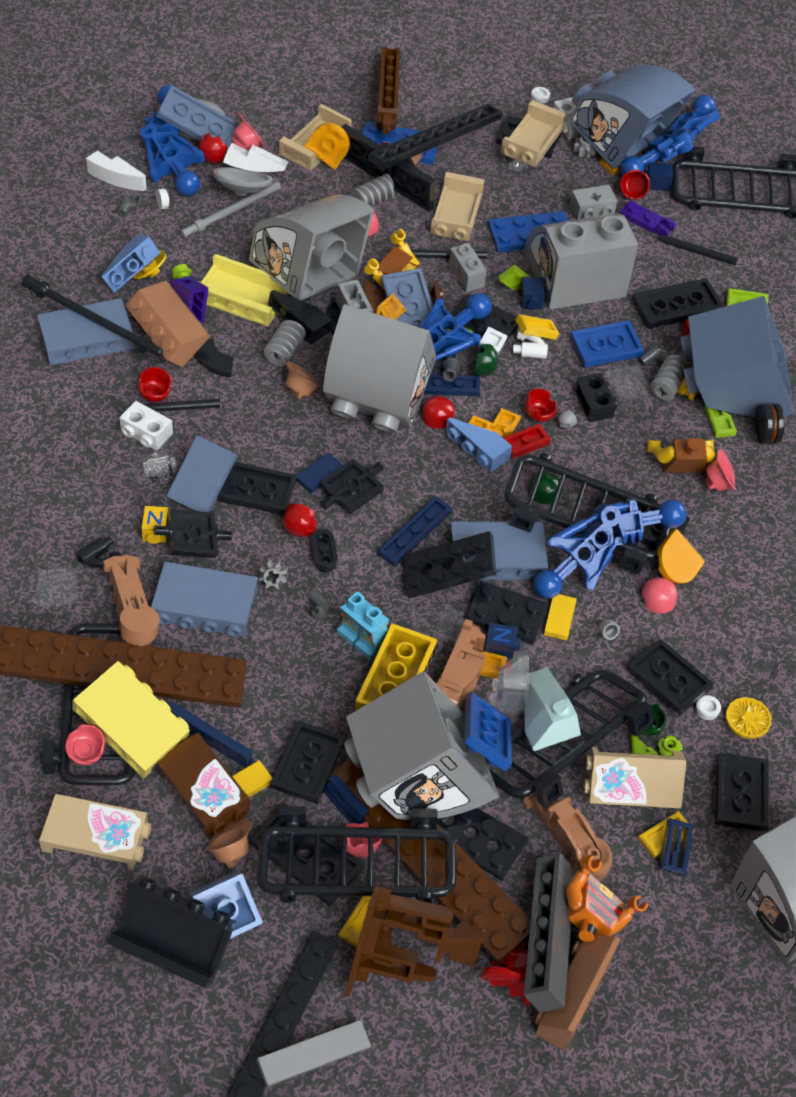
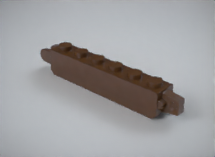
(388, 90)

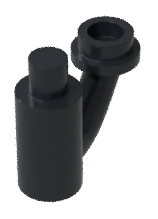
(90, 554)

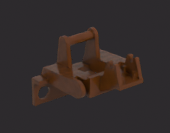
(432, 923)

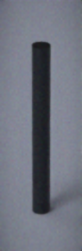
(698, 249)
(442, 254)
(184, 405)

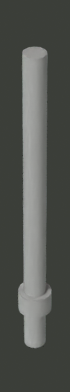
(201, 224)

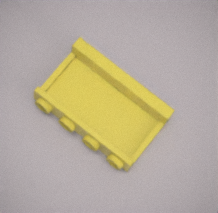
(240, 290)
(131, 718)

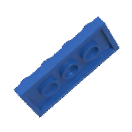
(395, 135)
(512, 232)
(487, 732)

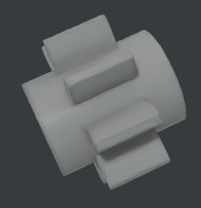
(583, 148)
(276, 568)

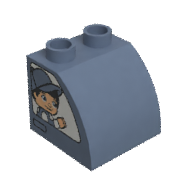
(628, 110)

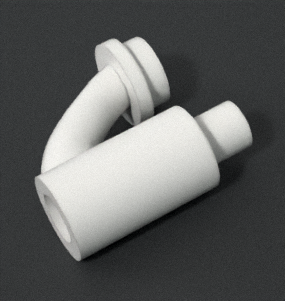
(536, 349)

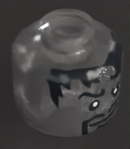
(159, 467)

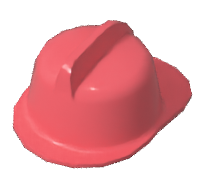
(245, 135)
(720, 473)

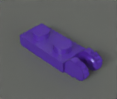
(647, 219)

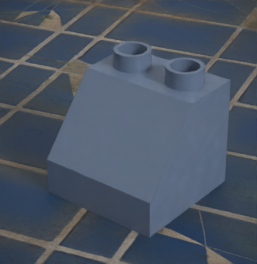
(737, 359)

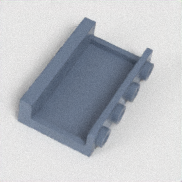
(74, 337)
(517, 552)
(204, 599)

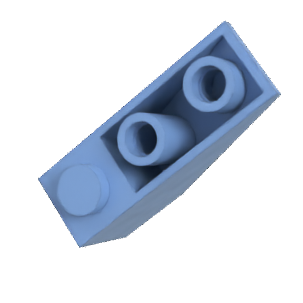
(130, 261)
(484, 445)

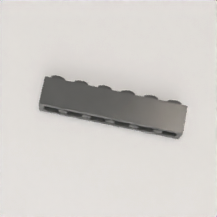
(549, 934)

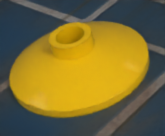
(152, 267)

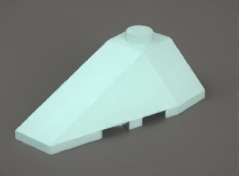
(548, 712)

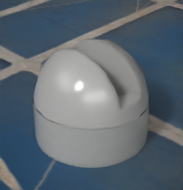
(567, 419)
(609, 629)

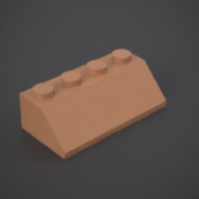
(168, 322)
(583, 979)

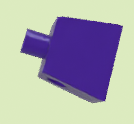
(193, 295)

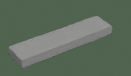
(313, 1053)

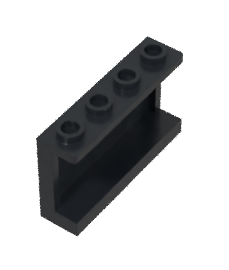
(173, 932)

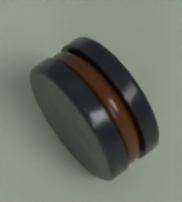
(769, 423)

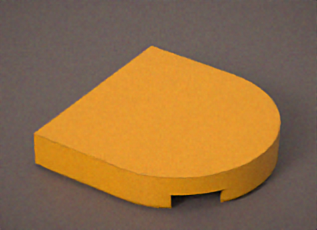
(329, 144)
(678, 558)

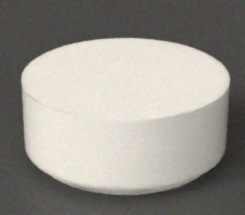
(540, 95)
(162, 198)
(708, 707)

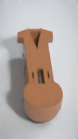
(136, 619)
(464, 664)
(572, 833)

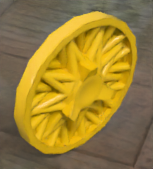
(748, 718)

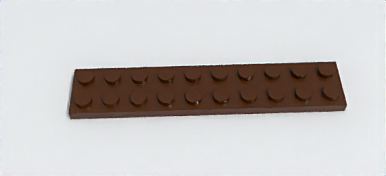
(84, 659)
(475, 893)

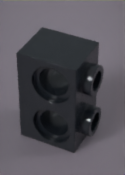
(595, 397)

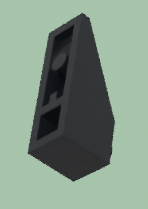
(310, 317)

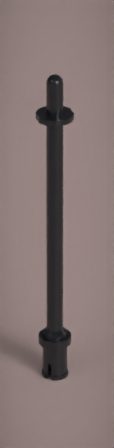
(42, 290)

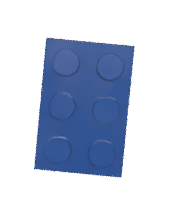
(606, 343)

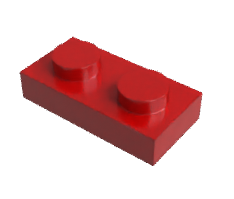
(527, 440)

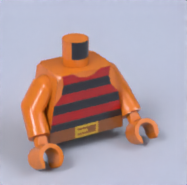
(595, 907)

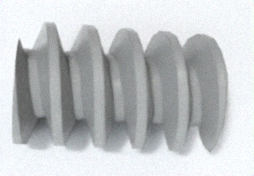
(375, 190)
(284, 342)
(669, 378)

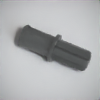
(451, 367)

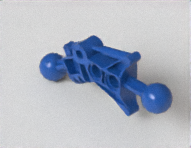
(677, 137)
(172, 151)
(459, 338)
(627, 527)

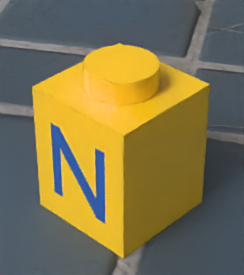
(151, 517)

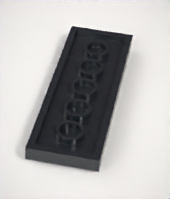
(406, 178)

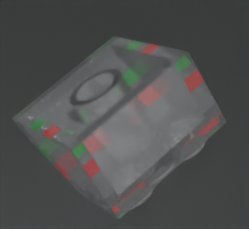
(511, 686)

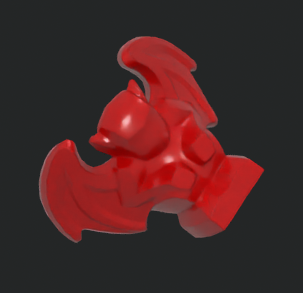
(511, 975)

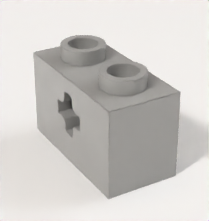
(593, 202)
(467, 267)
(352, 295)

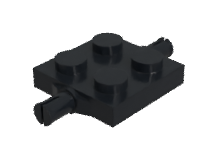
(351, 486)
(192, 533)

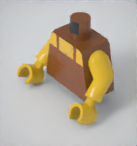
(397, 260)
(683, 455)

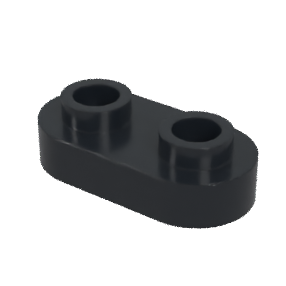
(324, 552)

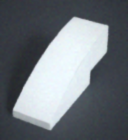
(254, 159)
(115, 172)

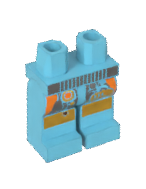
(363, 625)

